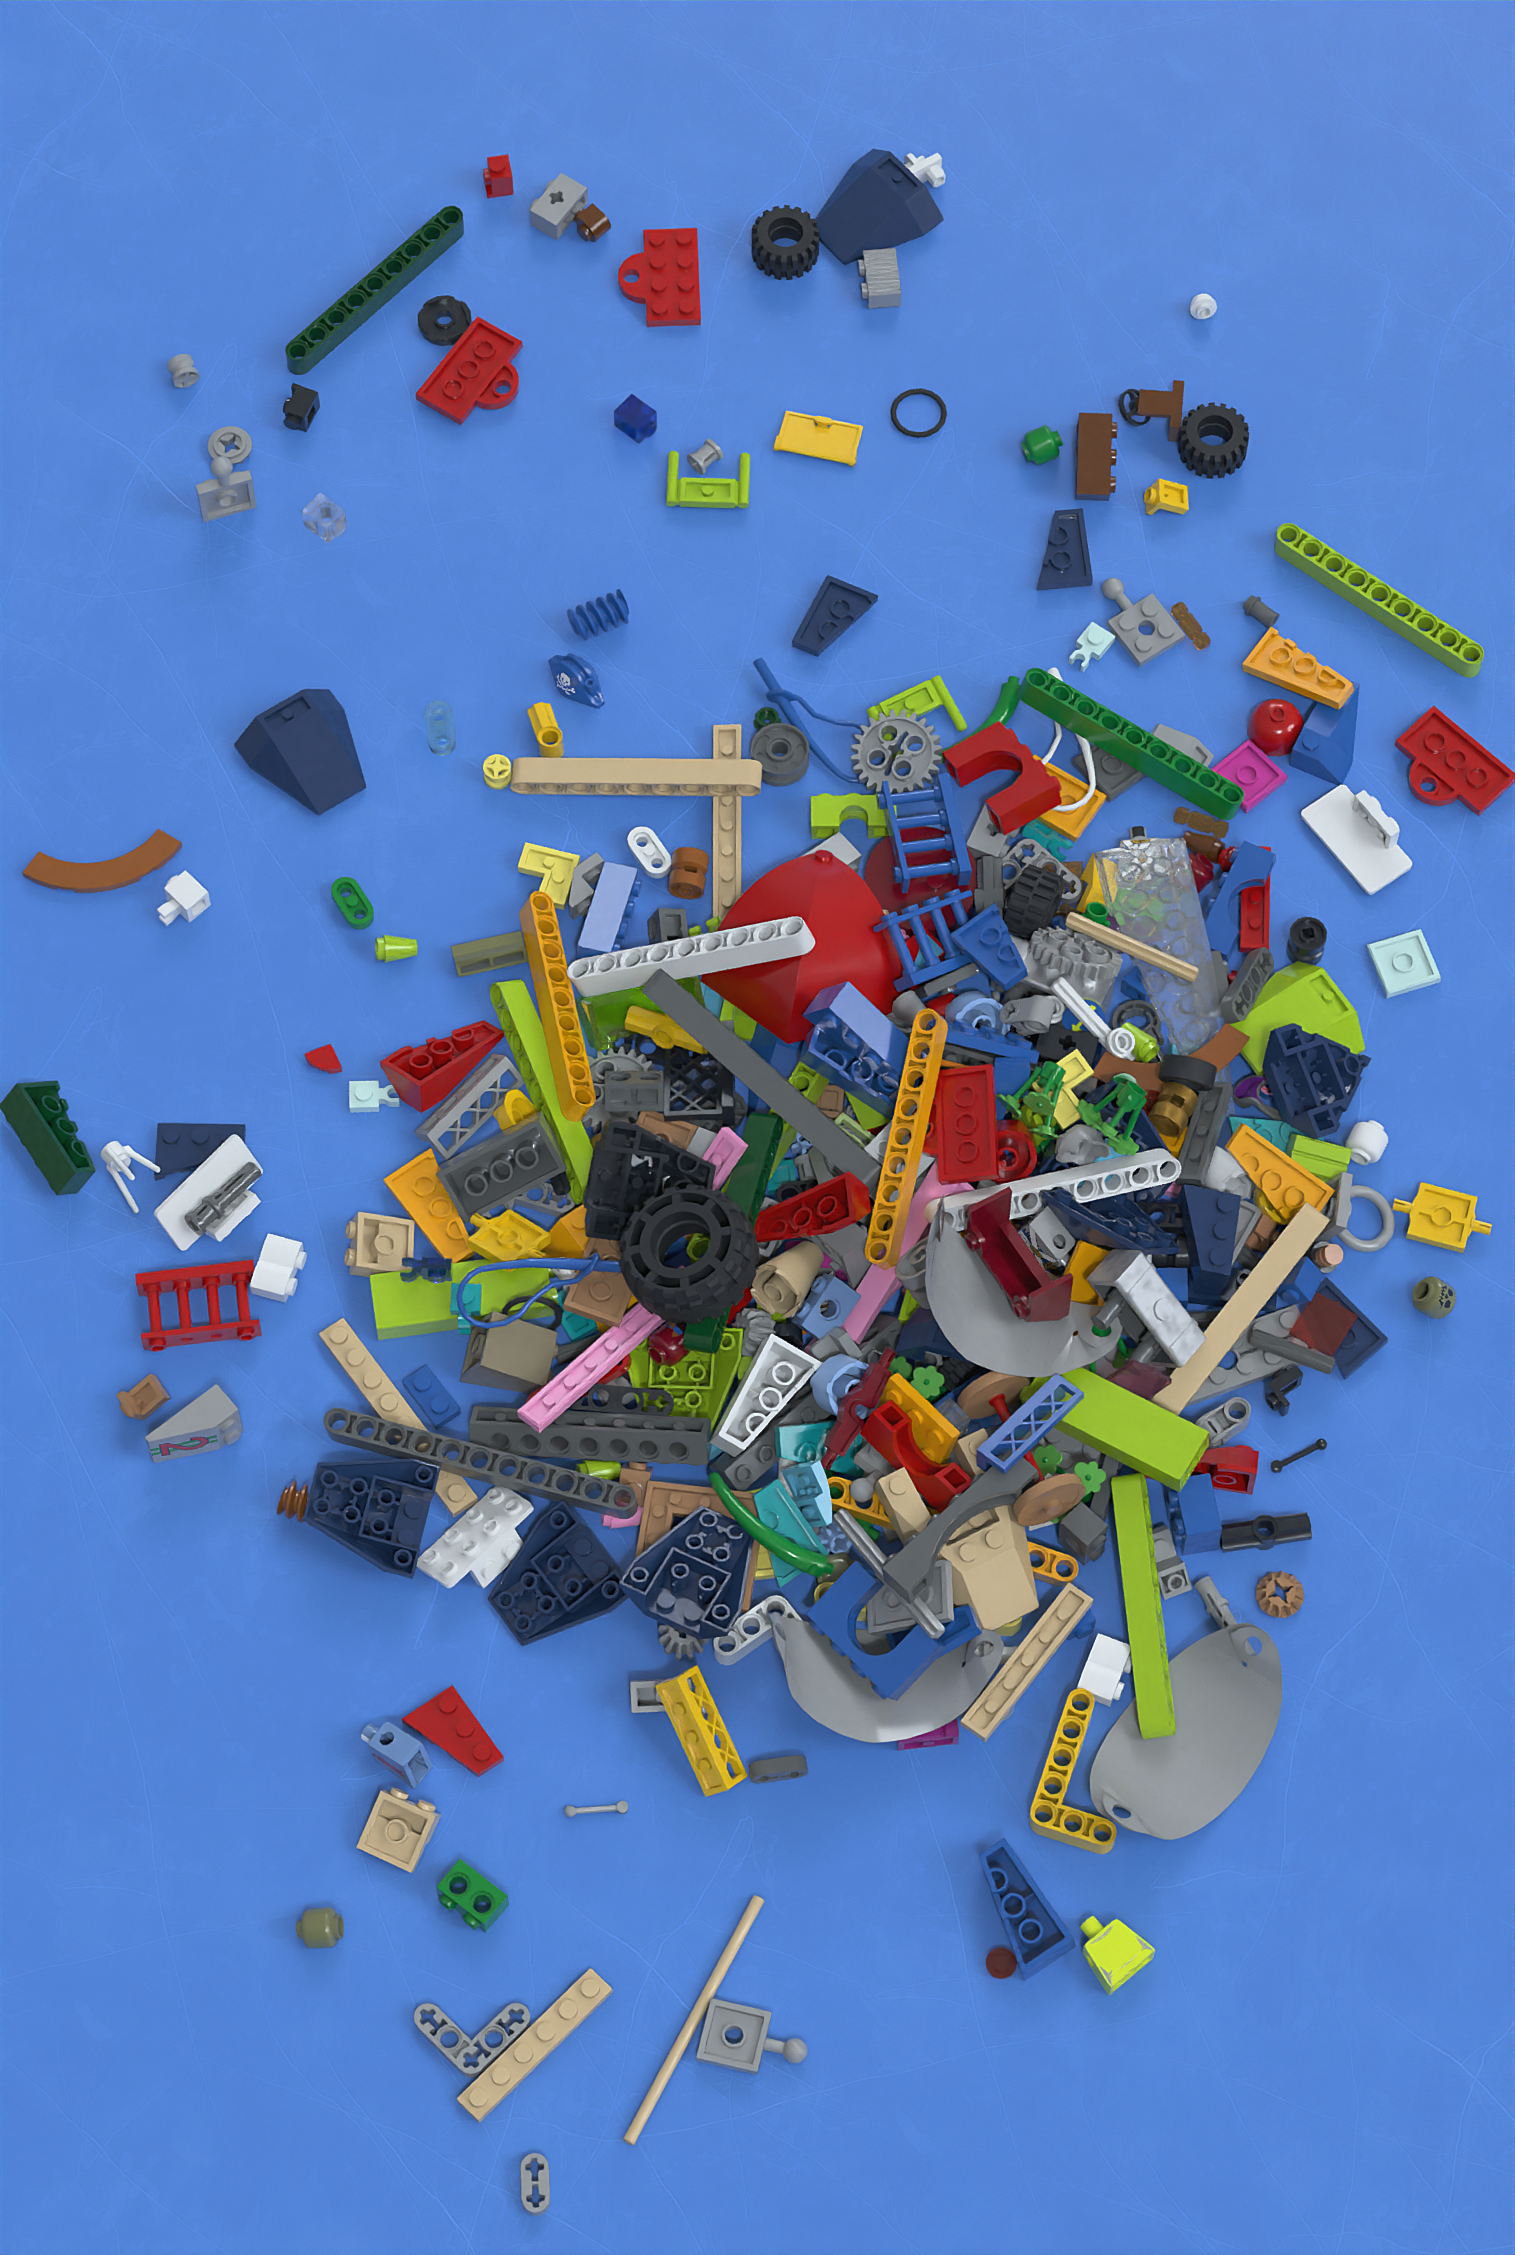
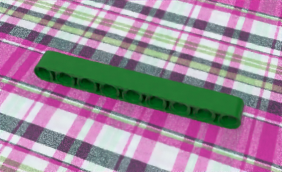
(1131, 744)

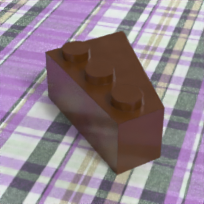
(1095, 456)

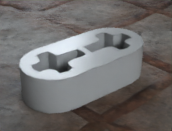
(542, 2184)

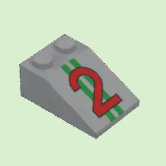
(198, 1428)

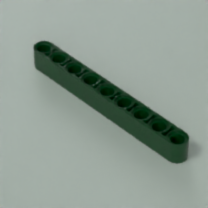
(371, 301)
(747, 1189)

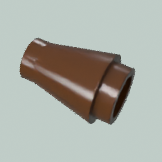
(1204, 844)

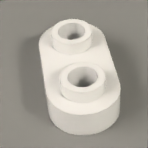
(650, 854)

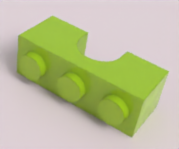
(831, 811)

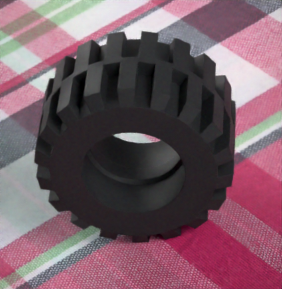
(785, 260)
(1217, 422)
(1033, 901)

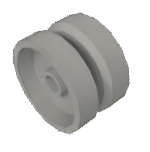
(912, 1271)

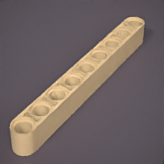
(636, 776)
(1243, 1308)

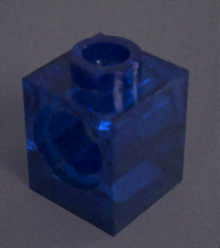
(635, 419)

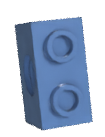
(840, 1304)

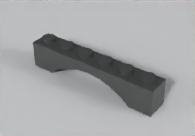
(912, 1568)

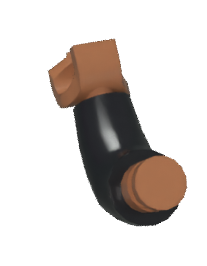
(1323, 1253)

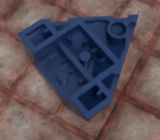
(1311, 1078)

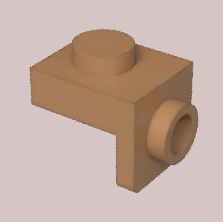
(832, 1101)
(143, 1398)
(636, 1476)

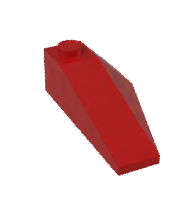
(1229, 1468)

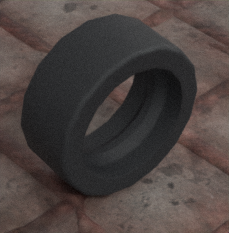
(1188, 1071)

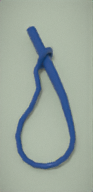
(783, 699)
(585, 1266)

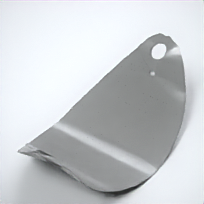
(981, 1317)
(848, 1705)
(1220, 1738)

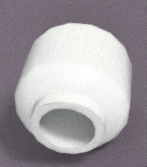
(1367, 1142)

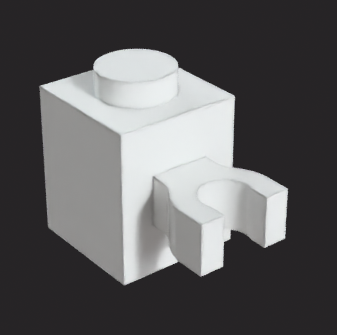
(183, 897)

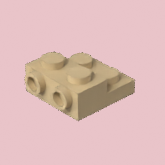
(378, 1244)
(398, 1829)

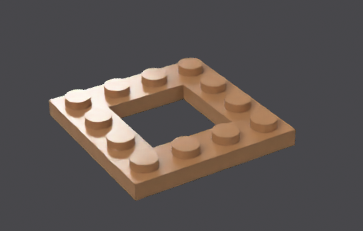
(670, 1500)

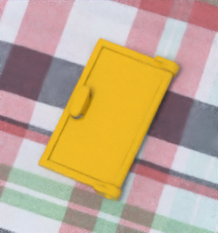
(832, 443)

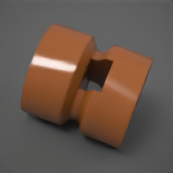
(688, 873)

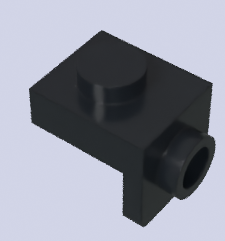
(1282, 1384)

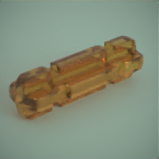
(1190, 626)
(1201, 822)

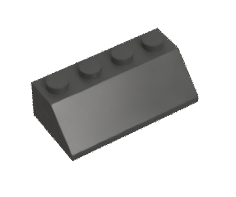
(502, 1167)

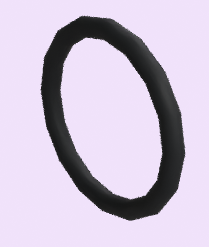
(918, 391)
(551, 1304)

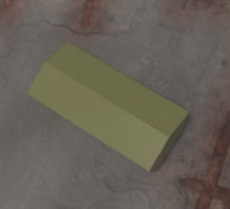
(489, 954)

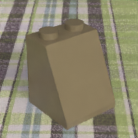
(509, 1356)

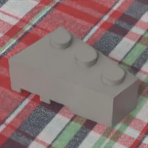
(846, 1251)

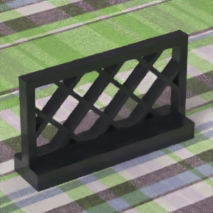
(724, 1087)

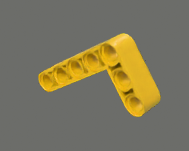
(1061, 1777)

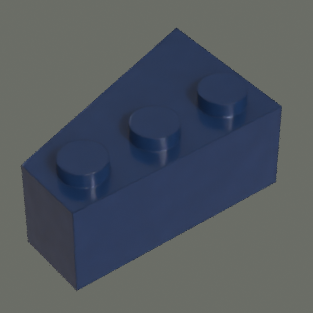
(1210, 1231)

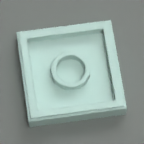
(1403, 963)

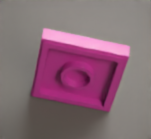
(1252, 772)

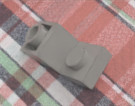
(1185, 743)
(581, 892)
(1171, 1569)

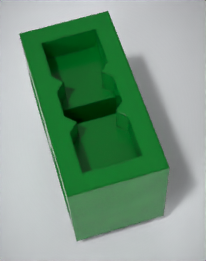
(477, 1891)

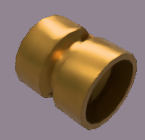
(1172, 1109)

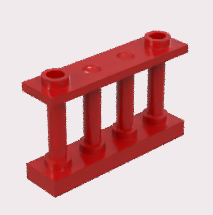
(183, 1281)

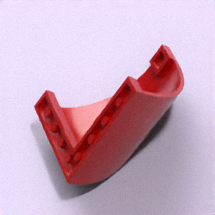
(841, 919)

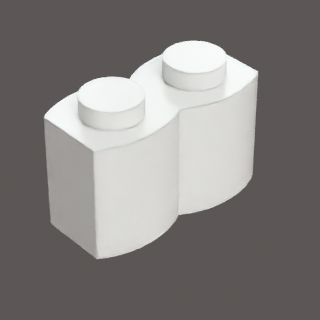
(277, 1268)
(1105, 1669)

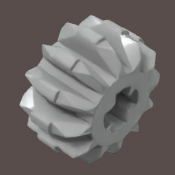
(756, 1326)
(673, 1643)

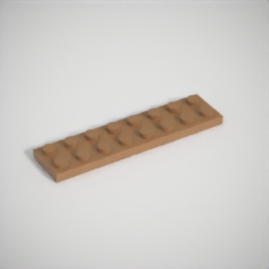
(606, 1294)

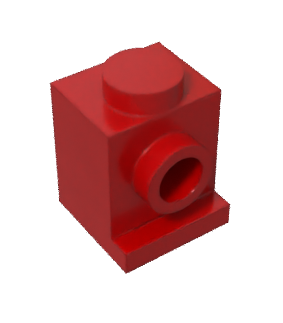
(498, 177)

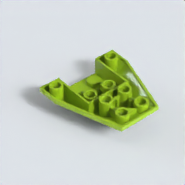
(1303, 997)
(695, 1383)

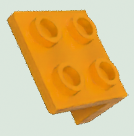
(1081, 1265)

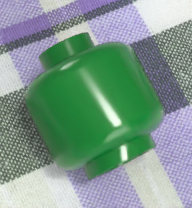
(1041, 445)

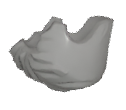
(1080, 1145)

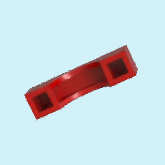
(892, 1436)

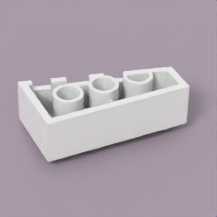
(765, 1389)

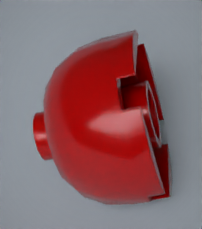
(1275, 727)

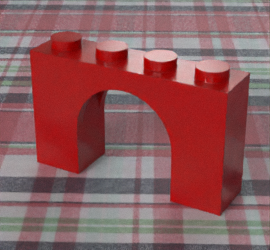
(1000, 750)

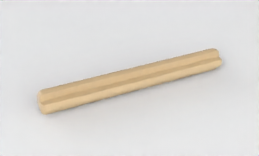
(1132, 947)

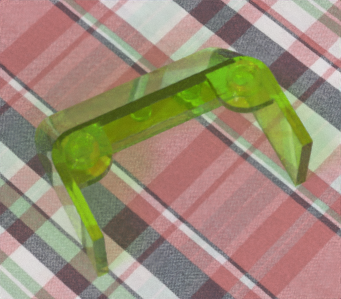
(605, 1013)

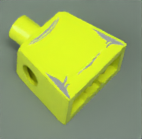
(1114, 1952)

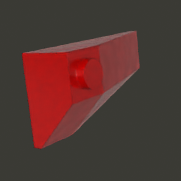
(433, 1070)
(816, 1211)

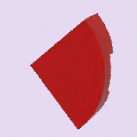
(324, 1059)

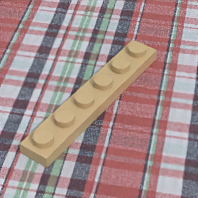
(1026, 1662)
(534, 2045)

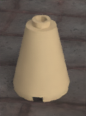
(787, 1279)

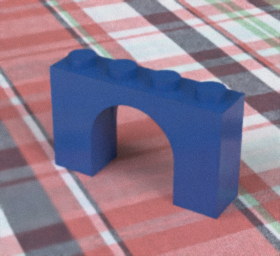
(837, 1617)

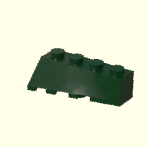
(49, 1135)

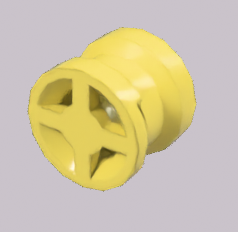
(492, 767)

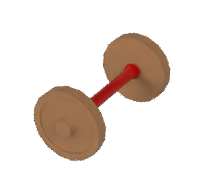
(1048, 1498)

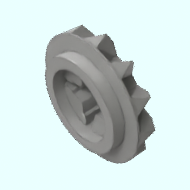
(227, 436)

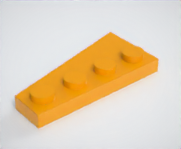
(1292, 669)
(1276, 1174)
(429, 1205)

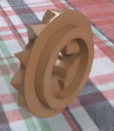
(1275, 1606)

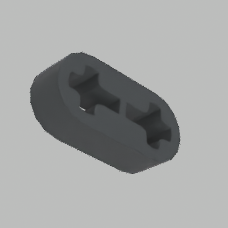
(778, 1769)

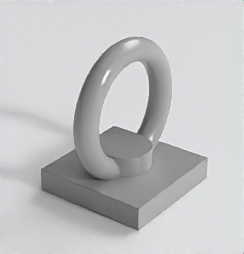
(1339, 1210)

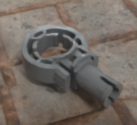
(1139, 1008)

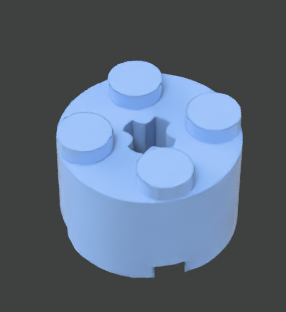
(977, 1009)
(835, 1380)

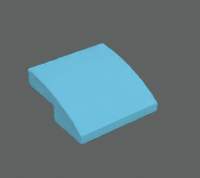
(810, 1492)

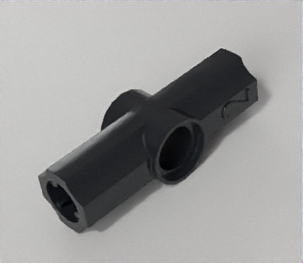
(1283, 1529)

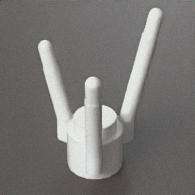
(118, 1160)

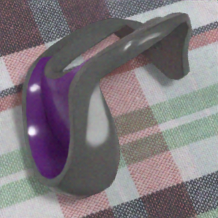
(1248, 1093)

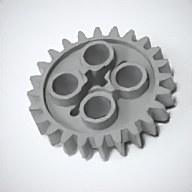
(873, 745)
(1075, 954)
(597, 1115)

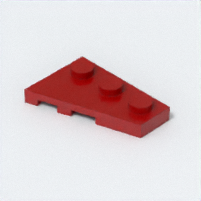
(455, 1730)

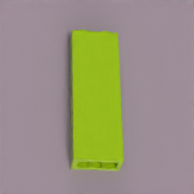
(425, 1306)
(1129, 1428)

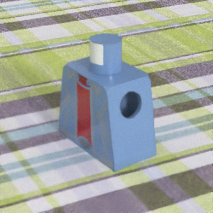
(398, 1753)

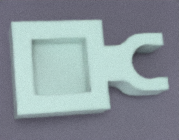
(1092, 643)
(366, 1096)

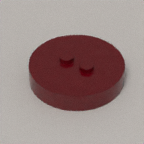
(888, 893)

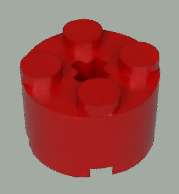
(1016, 1138)

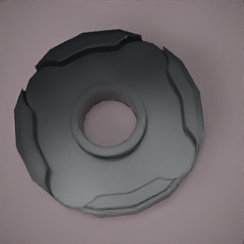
(440, 307)

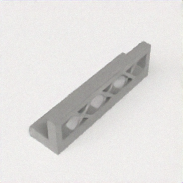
(463, 1098)

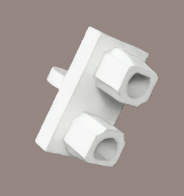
(926, 169)

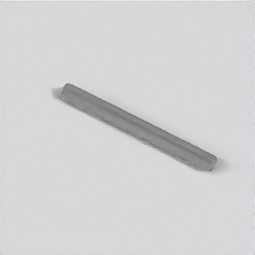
(876, 1559)

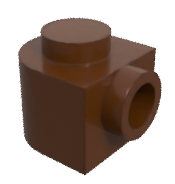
(591, 223)

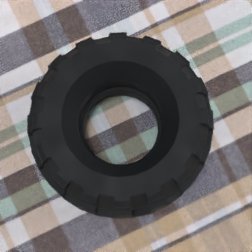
(709, 1283)

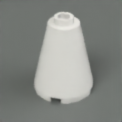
(1228, 1176)

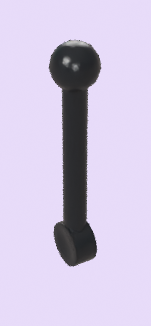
(1277, 1466)

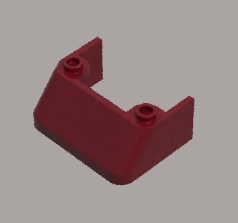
(1013, 1264)

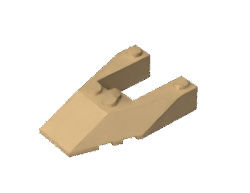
(986, 1552)

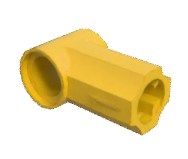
(546, 730)

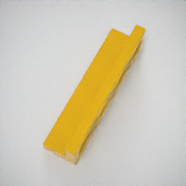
(698, 1734)

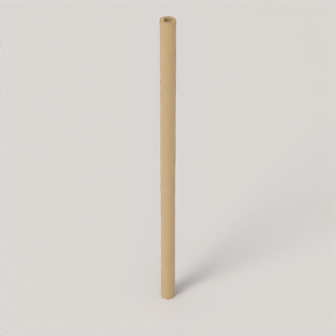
(693, 2020)

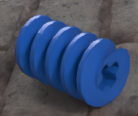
(599, 614)

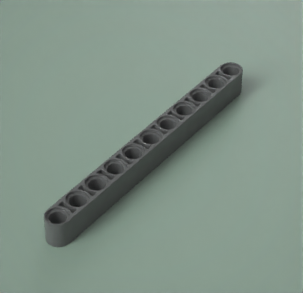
(762, 1079)
(491, 1472)

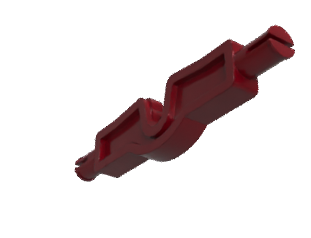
(865, 1394)

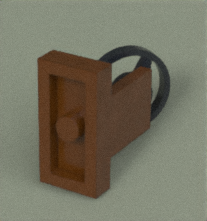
(1155, 404)

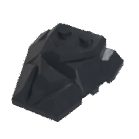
(630, 1168)

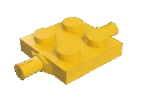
(1441, 1217)
(508, 1238)

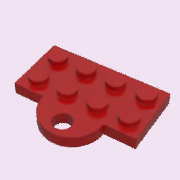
(666, 277)
(473, 373)
(1452, 763)
(964, 1125)

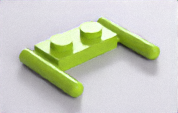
(707, 491)
(922, 700)

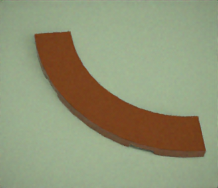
(106, 874)
(1218, 1051)

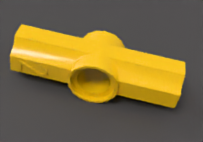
(661, 1029)

